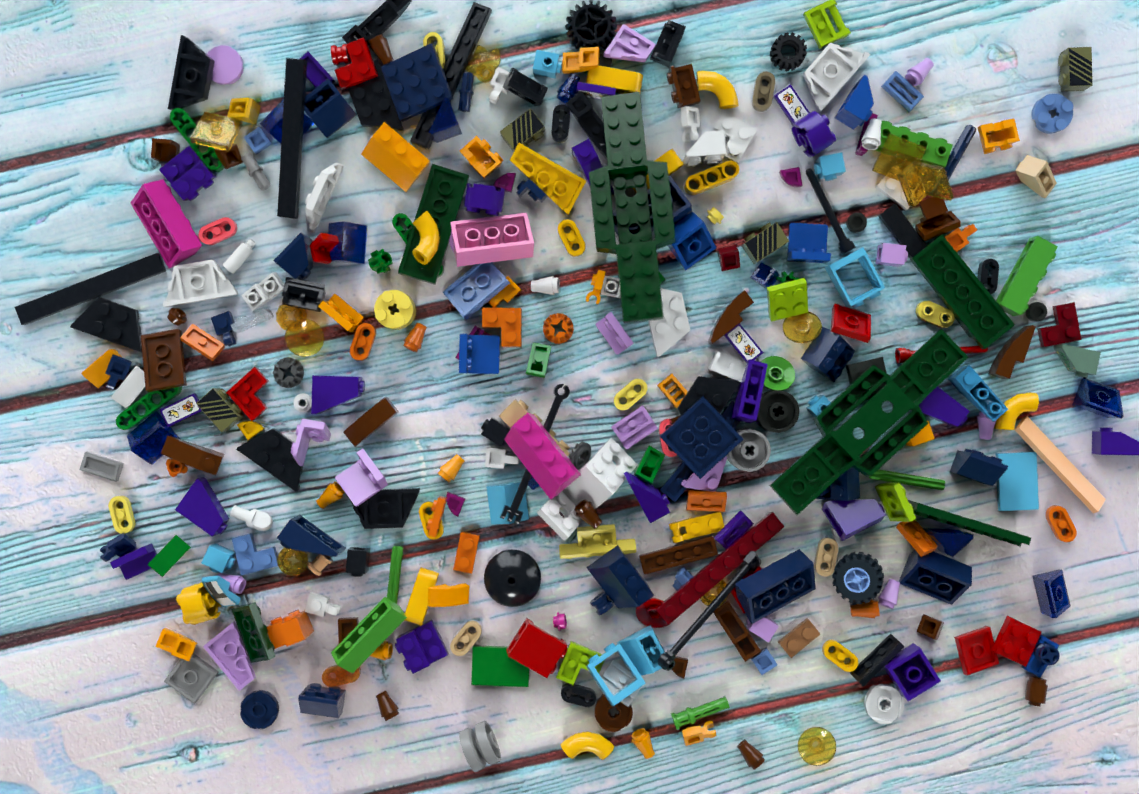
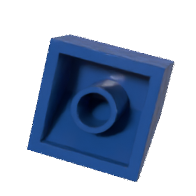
(857, 105)
(692, 241)

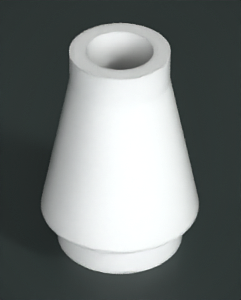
(872, 135)
(546, 285)

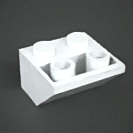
(707, 149)

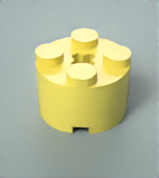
(384, 312)

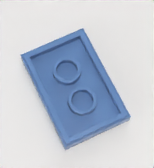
(475, 288)

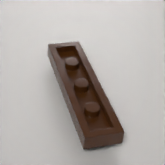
(678, 555)

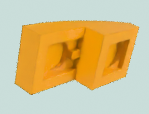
(580, 61)
(448, 595)
(176, 644)

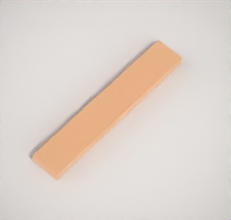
(1060, 464)

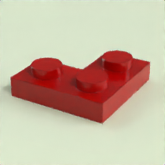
(360, 69)
(245, 391)

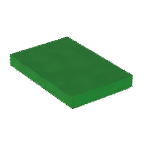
(495, 668)

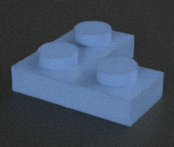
(249, 558)

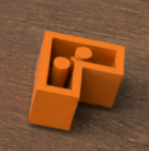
(508, 320)
(290, 629)

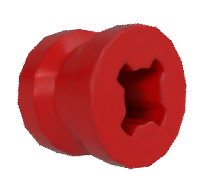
(340, 54)

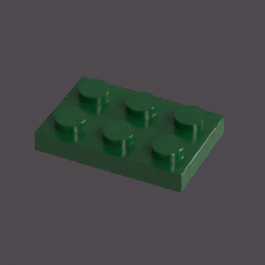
(253, 632)

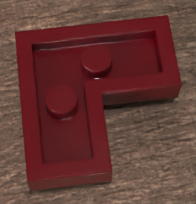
(1066, 327)

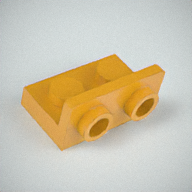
(342, 312)

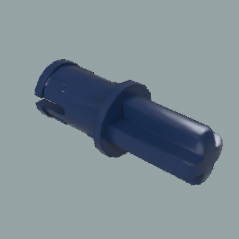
(466, 92)

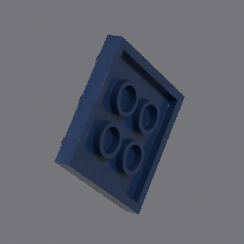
(416, 82)
(701, 437)

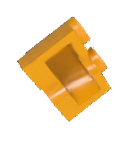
(998, 135)
(480, 156)

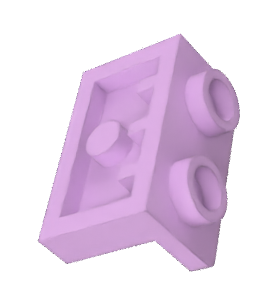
(614, 333)

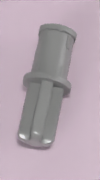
(256, 171)

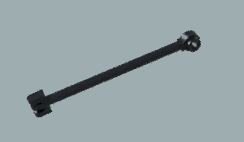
(513, 510)
(666, 660)

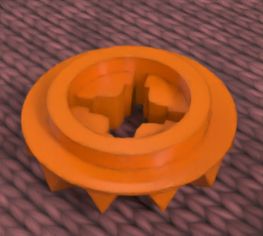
(549, 331)

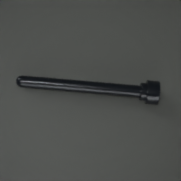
(845, 243)

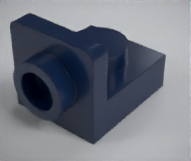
(534, 191)

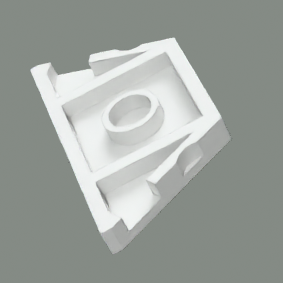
(831, 72)
(318, 199)
(198, 283)
(673, 326)

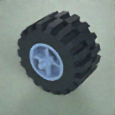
(858, 577)

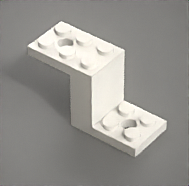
(596, 484)

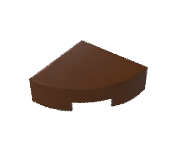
(680, 666)

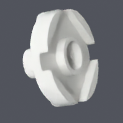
(877, 694)

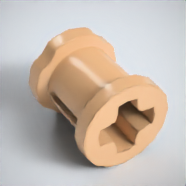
(319, 563)

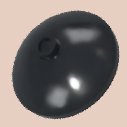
(519, 566)

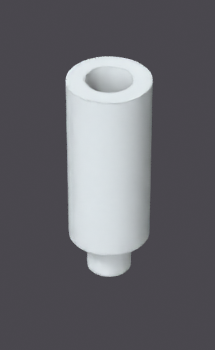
(239, 256)

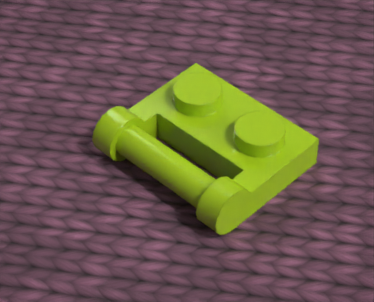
(821, 26)

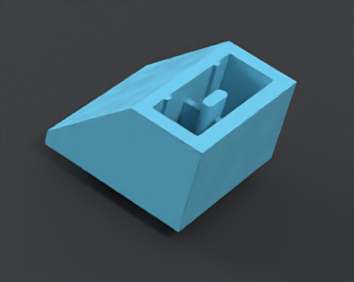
(643, 650)

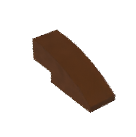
(730, 316)
(1012, 352)
(371, 421)
(736, 631)

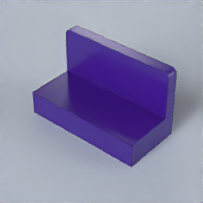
(135, 562)

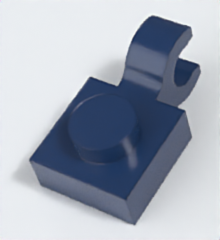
(222, 326)
(117, 369)
(118, 546)

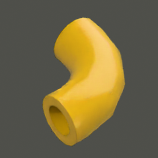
(719, 86)
(428, 238)
(1016, 405)
(586, 742)

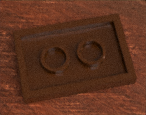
(163, 360)

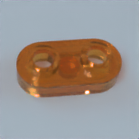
(342, 676)

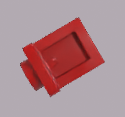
(322, 246)

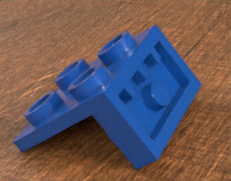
(808, 243)
(479, 354)

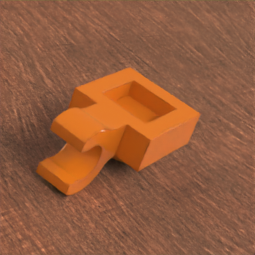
(958, 238)

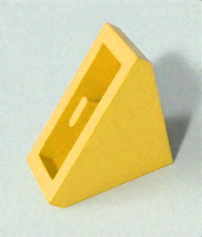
(244, 109)

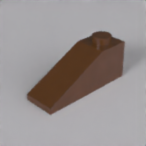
(192, 455)

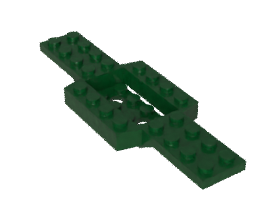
(627, 169)
(841, 450)

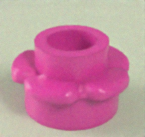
(560, 621)

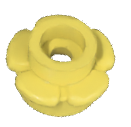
(714, 216)

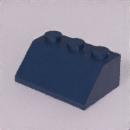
(936, 576)
(620, 579)

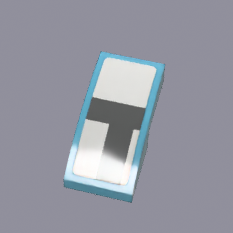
(219, 590)

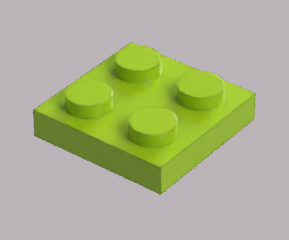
(787, 299)
(895, 502)

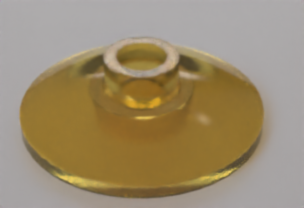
(808, 322)
(297, 344)
(822, 752)

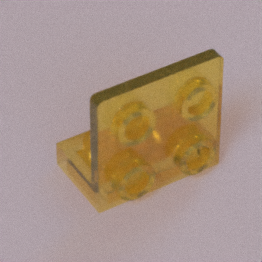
(922, 180)

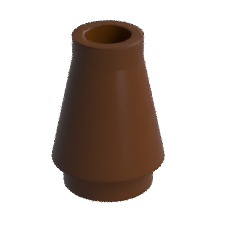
(381, 48)
(587, 513)
(387, 706)
(751, 755)

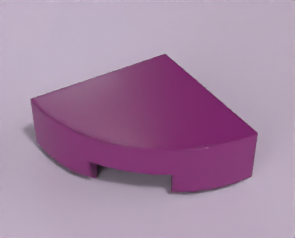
(792, 177)
(505, 181)
(455, 503)

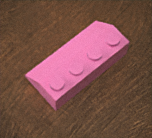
(492, 239)

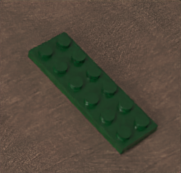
(442, 200)
(962, 292)
(969, 524)

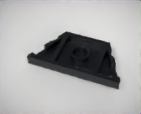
(191, 75)
(375, 102)
(111, 322)
(714, 390)
(274, 455)
(387, 508)

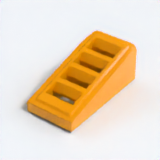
(671, 378)

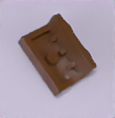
(684, 85)

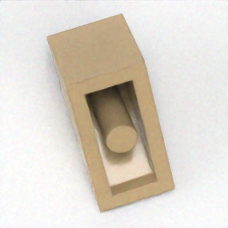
(1036, 175)

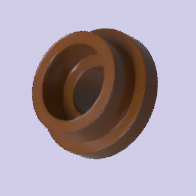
(177, 316)

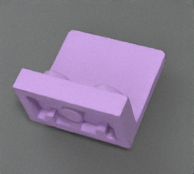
(308, 429)
(361, 479)

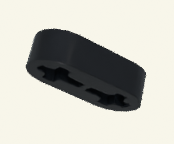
(556, 123)
(992, 275)
(577, 699)

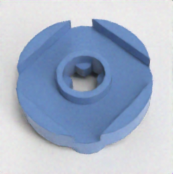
(1062, 107)

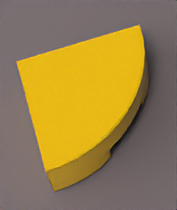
(250, 428)

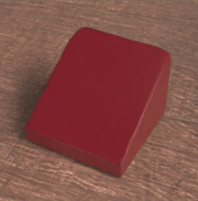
(729, 257)

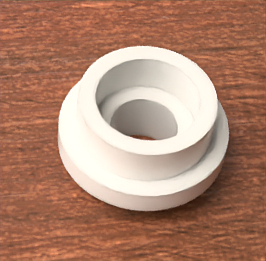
(307, 398)

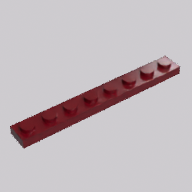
(719, 568)

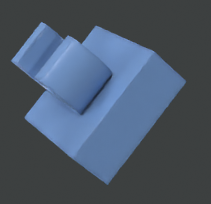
(682, 577)

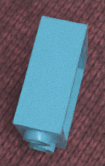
(870, 271)
(628, 689)

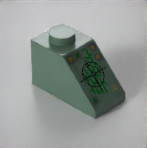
(1078, 360)

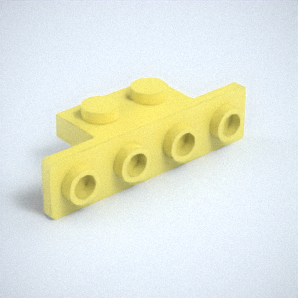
(595, 543)

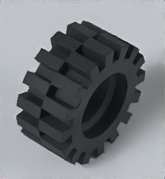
(796, 43)

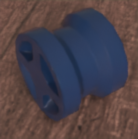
(601, 603)
(1051, 656)

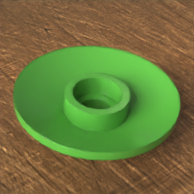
(782, 370)

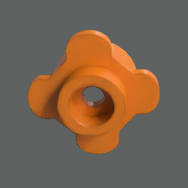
(173, 471)

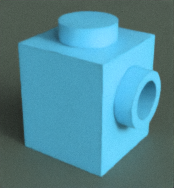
(547, 64)
(829, 166)
(817, 404)
(218, 558)

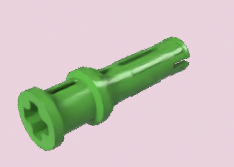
(691, 715)

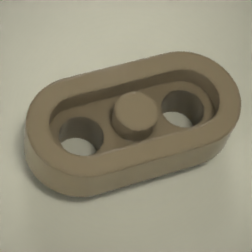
(763, 92)

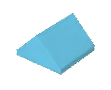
(504, 495)

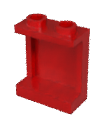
(536, 649)

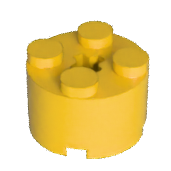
(197, 604)

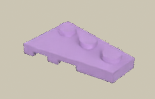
(231, 656)

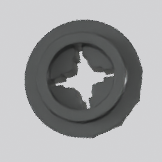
(296, 370)
(583, 451)

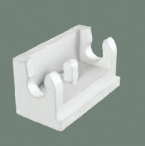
(727, 366)

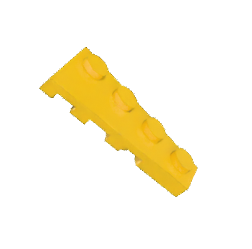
(555, 181)

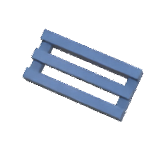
(897, 96)

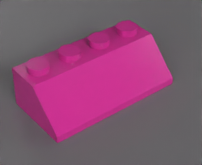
(165, 222)
(541, 455)

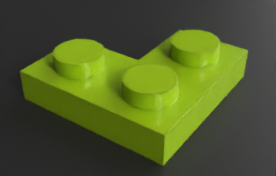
(574, 660)

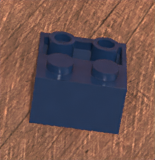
(328, 108)
(828, 354)
(978, 466)
(844, 487)
(322, 700)

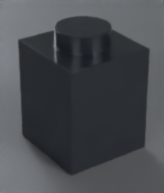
(494, 431)
(357, 561)

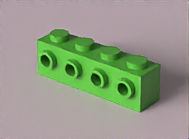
(937, 149)
(1026, 275)
(368, 635)

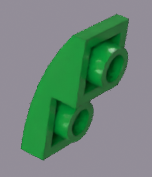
(169, 555)

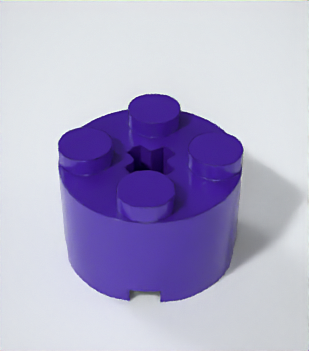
(813, 133)
(484, 198)

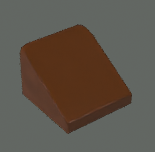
(229, 158)
(930, 627)

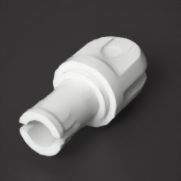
(254, 519)

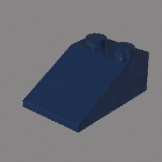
(305, 536)

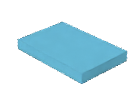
(1019, 484)

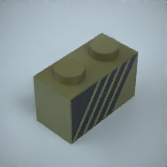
(1075, 69)
(523, 130)
(764, 243)
(220, 409)

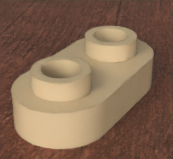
(826, 556)
(466, 638)

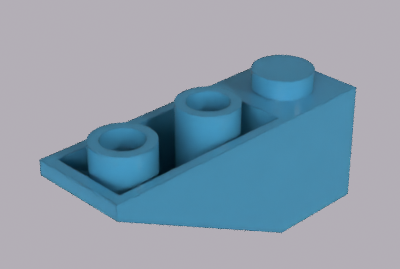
(977, 392)

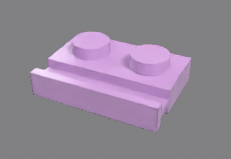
(634, 427)

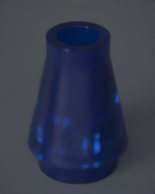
(568, 88)

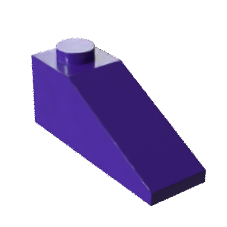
(587, 159)
(750, 392)
(1113, 443)
(649, 498)

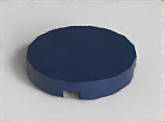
(259, 709)

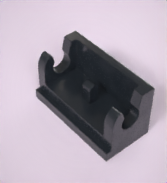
(668, 43)
(525, 87)
(303, 294)

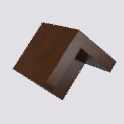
(164, 150)
(932, 207)

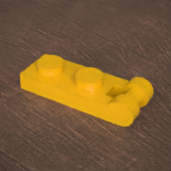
(697, 526)

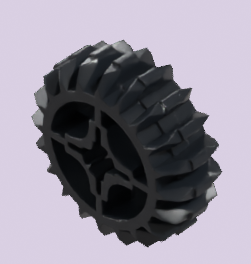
(598, 23)

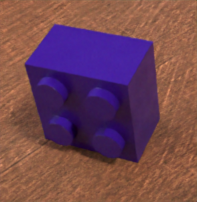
(911, 672)

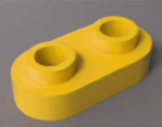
(571, 238)
(424, 516)
(839, 655)

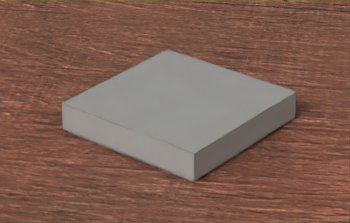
(191, 677)

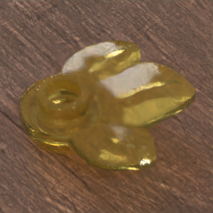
(484, 61)

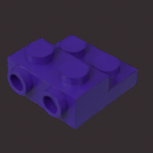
(188, 174)
(421, 647)

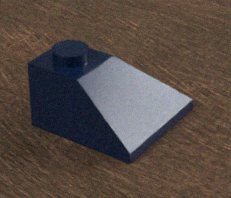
(297, 257)

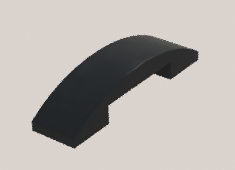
(378, 21)
(589, 121)

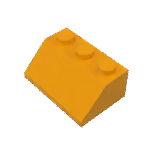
(395, 157)

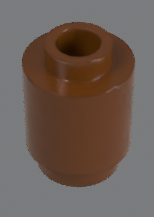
(1036, 691)

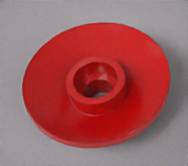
(648, 615)

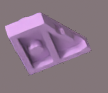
(629, 46)
(709, 481)

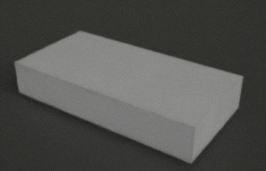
(101, 466)

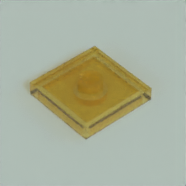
(216, 131)
(897, 155)

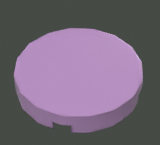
(227, 65)

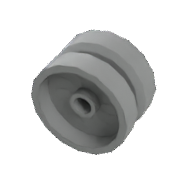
(757, 455)
(480, 746)

